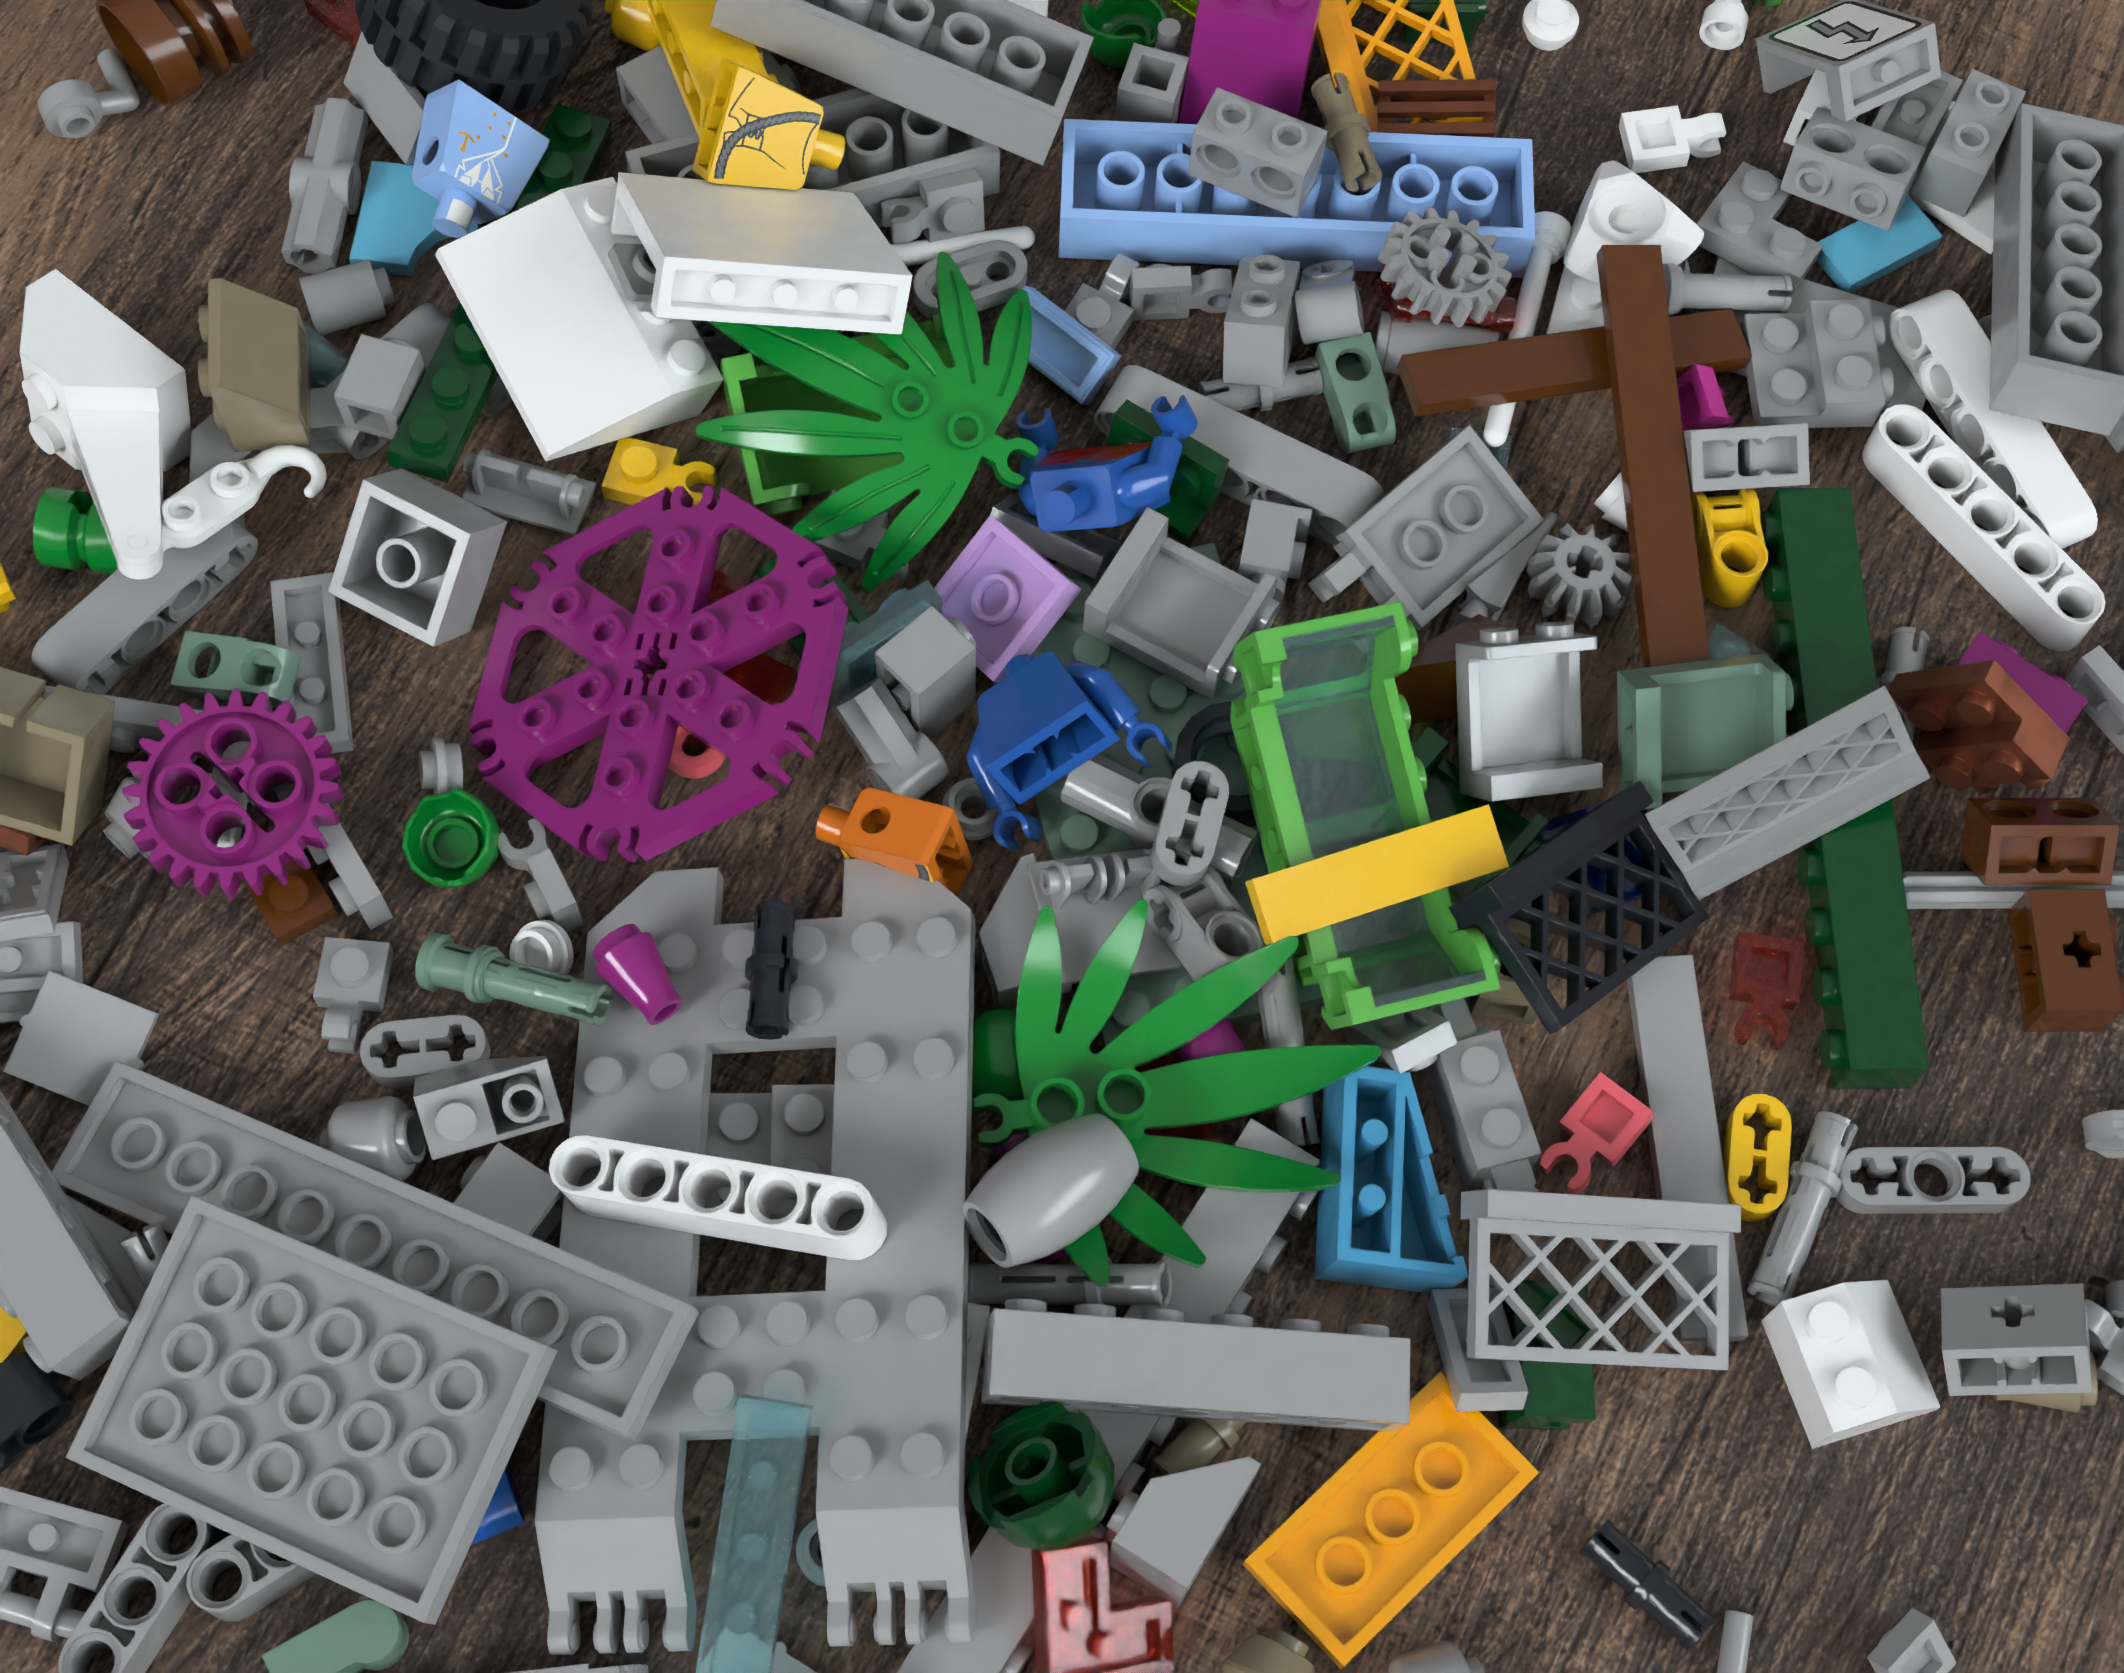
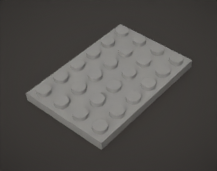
(313, 1408)

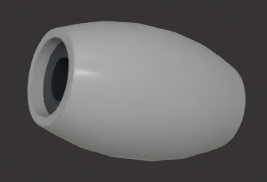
(1050, 1189)

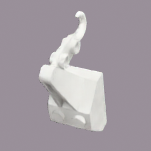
(123, 419)

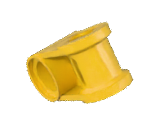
(1729, 535)

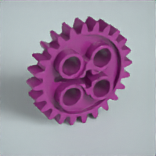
(189, 832)

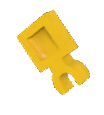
(646, 468)

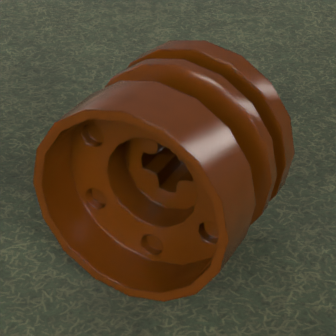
(167, 36)

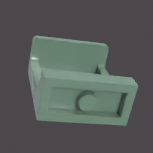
(1697, 720)

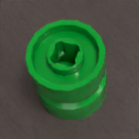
(71, 532)

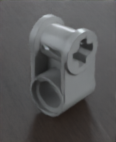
(1329, 302)
(1202, 923)

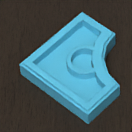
(395, 220)

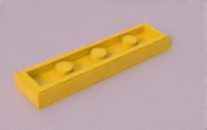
(1376, 874)

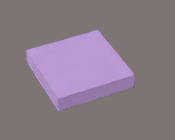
(1004, 595)

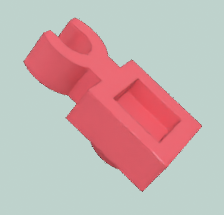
(1600, 1125)

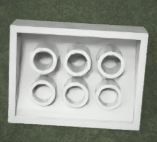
(564, 331)

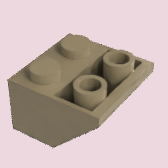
(255, 367)

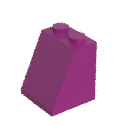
(1251, 51)

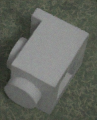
(1274, 542)

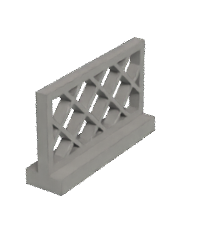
(1789, 795)
(1586, 1220)

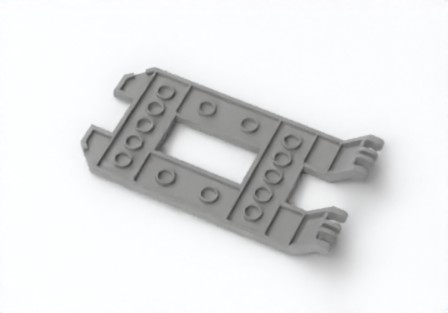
(871, 1351)

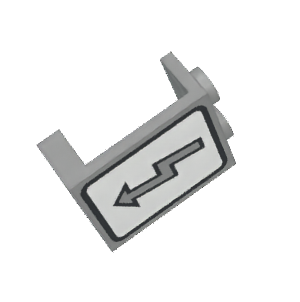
(1861, 47)

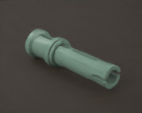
(488, 975)

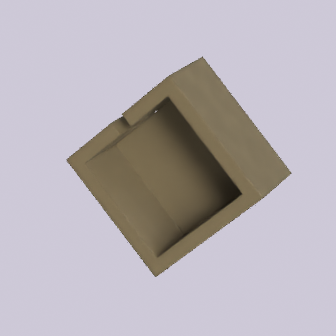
(51, 756)

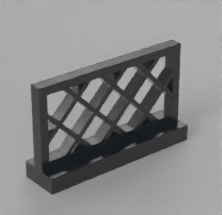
(1546, 870)

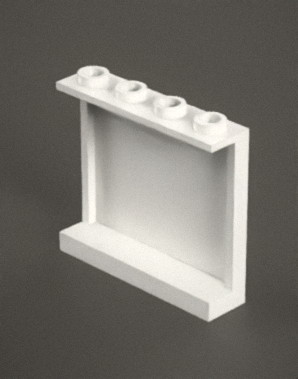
(763, 255)

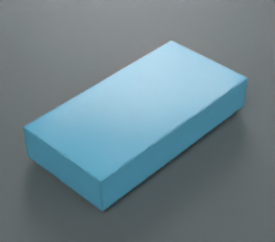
(1866, 253)

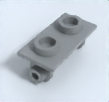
(527, 491)

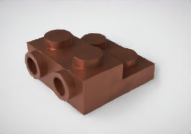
(1979, 726)

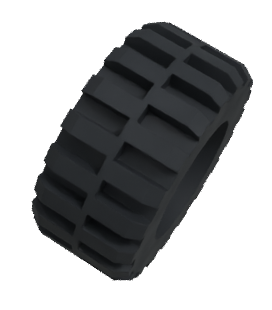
(500, 48)

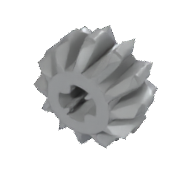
(1568, 554)

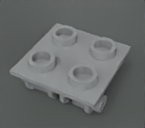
(1091, 899)

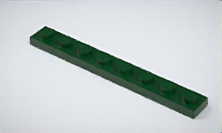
(461, 369)

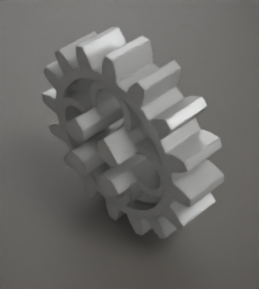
(1417, 254)

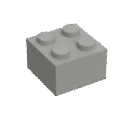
(417, 556)

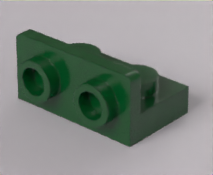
(1196, 478)

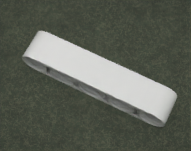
(1952, 367)
(1987, 555)
(695, 1176)

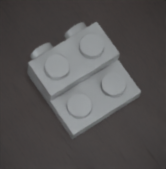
(1817, 365)
(773, 1129)

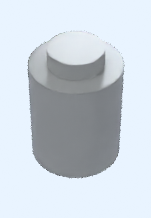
(346, 296)

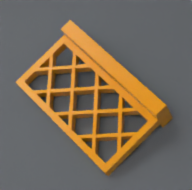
(1341, 52)

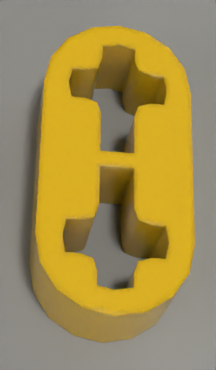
(1771, 1159)

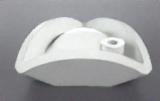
(1627, 211)

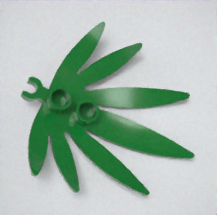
(928, 415)
(1069, 1081)

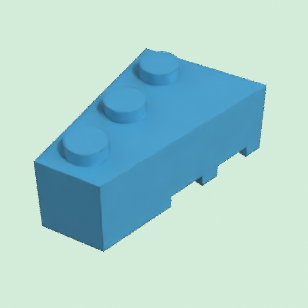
(1386, 1214)

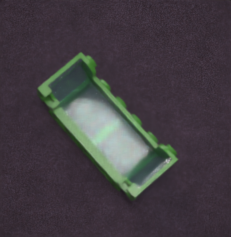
(1336, 770)

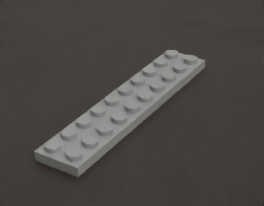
(157, 1145)

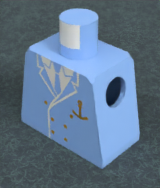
(472, 157)

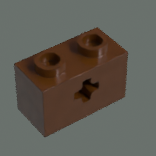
(2066, 960)

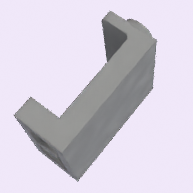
(1177, 607)
(1522, 713)

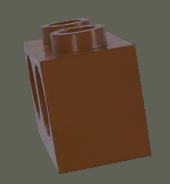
(2039, 841)

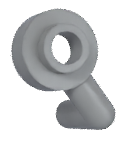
(74, 107)

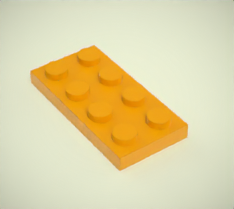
(1389, 1522)

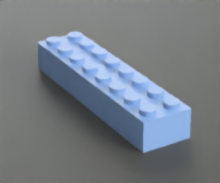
(1134, 197)

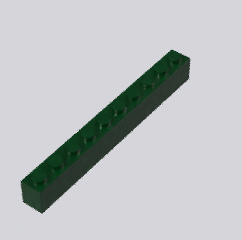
(1854, 870)

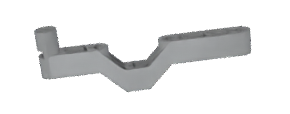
(132, 617)

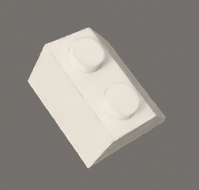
(1848, 1360)

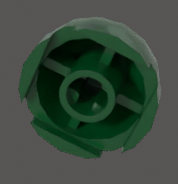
(1043, 1478)

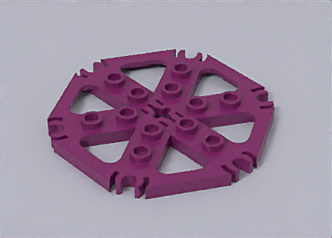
(691, 692)

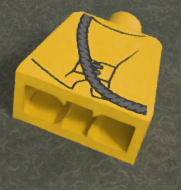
(762, 133)

